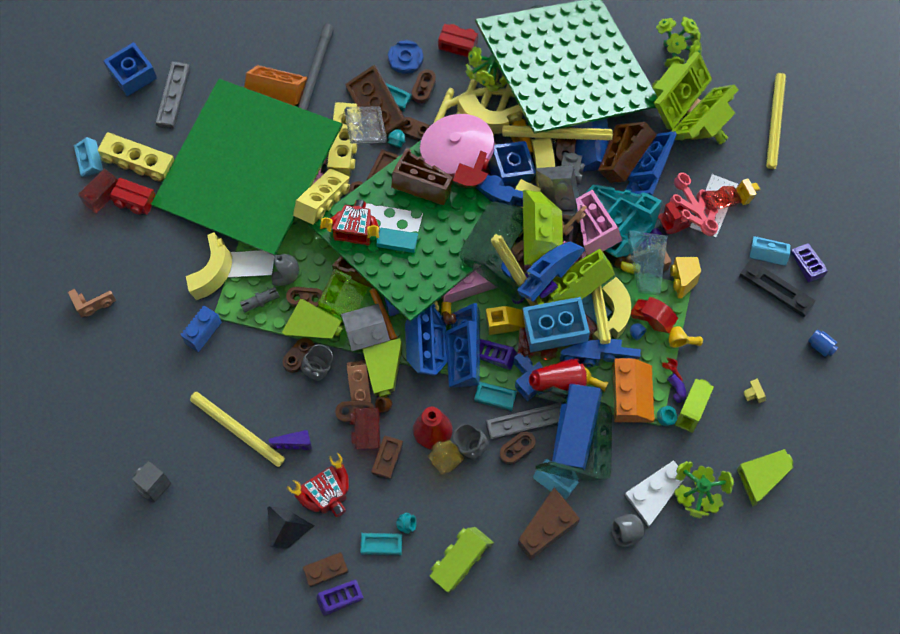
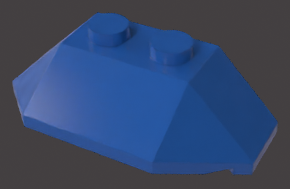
(426, 342)

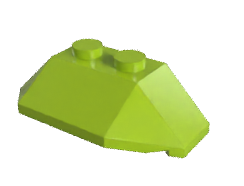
(541, 226)

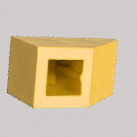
(685, 273)
(504, 319)

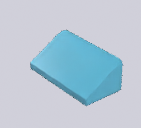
(88, 157)
(770, 251)
(563, 485)

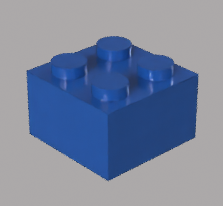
(130, 69)
(512, 163)

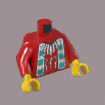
(353, 224)
(325, 490)

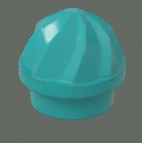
(396, 138)
(406, 522)

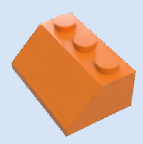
(276, 84)
(632, 391)

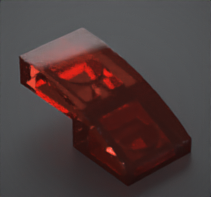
(721, 198)

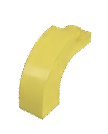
(494, 119)
(542, 154)
(214, 273)
(620, 303)

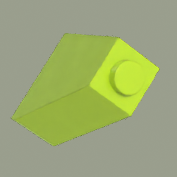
(312, 322)
(383, 366)
(694, 405)
(764, 473)

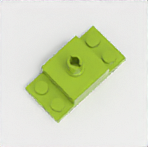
(680, 89)
(708, 116)

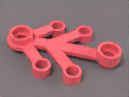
(707, 224)

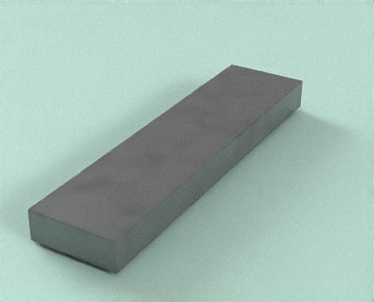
(172, 95)
(524, 421)

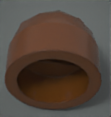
(384, 404)

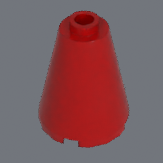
(558, 375)
(432, 427)

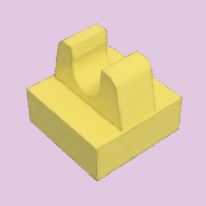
(755, 392)

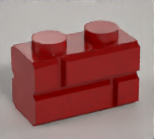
(457, 40)
(132, 196)

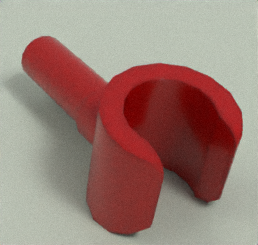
(672, 365)

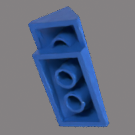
(591, 150)
(650, 167)
(464, 348)
(577, 426)

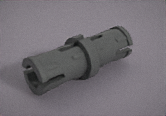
(259, 299)

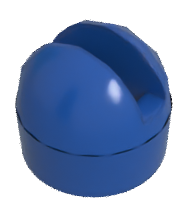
(637, 331)

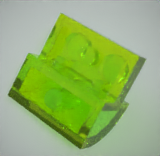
(341, 294)

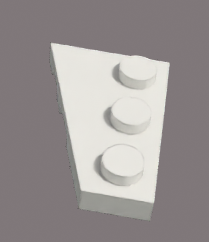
(654, 492)

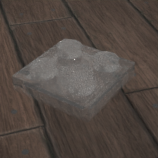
(365, 125)

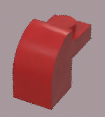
(472, 177)
(671, 218)
(655, 313)

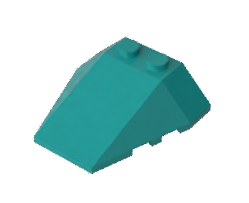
(629, 213)

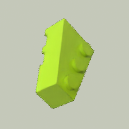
(460, 558)

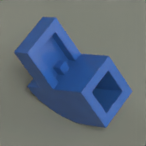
(522, 384)

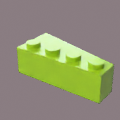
(581, 278)

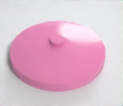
(456, 141)

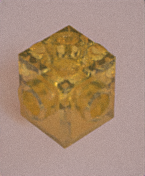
(445, 456)

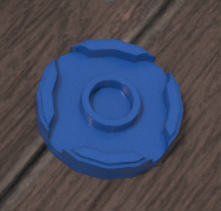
(405, 57)

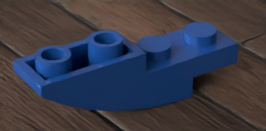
(496, 191)
(552, 264)
(592, 351)

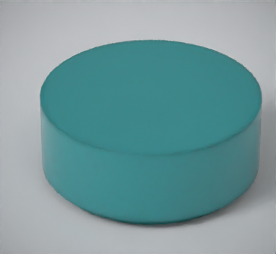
(667, 415)

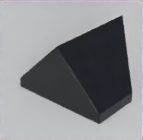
(285, 527)

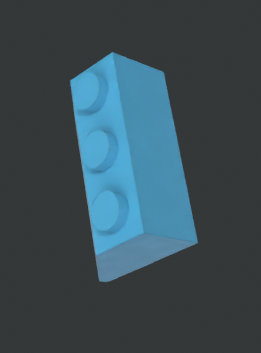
(555, 324)

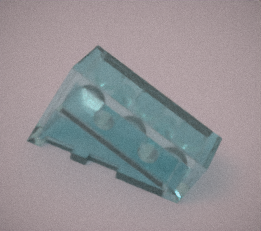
(648, 260)

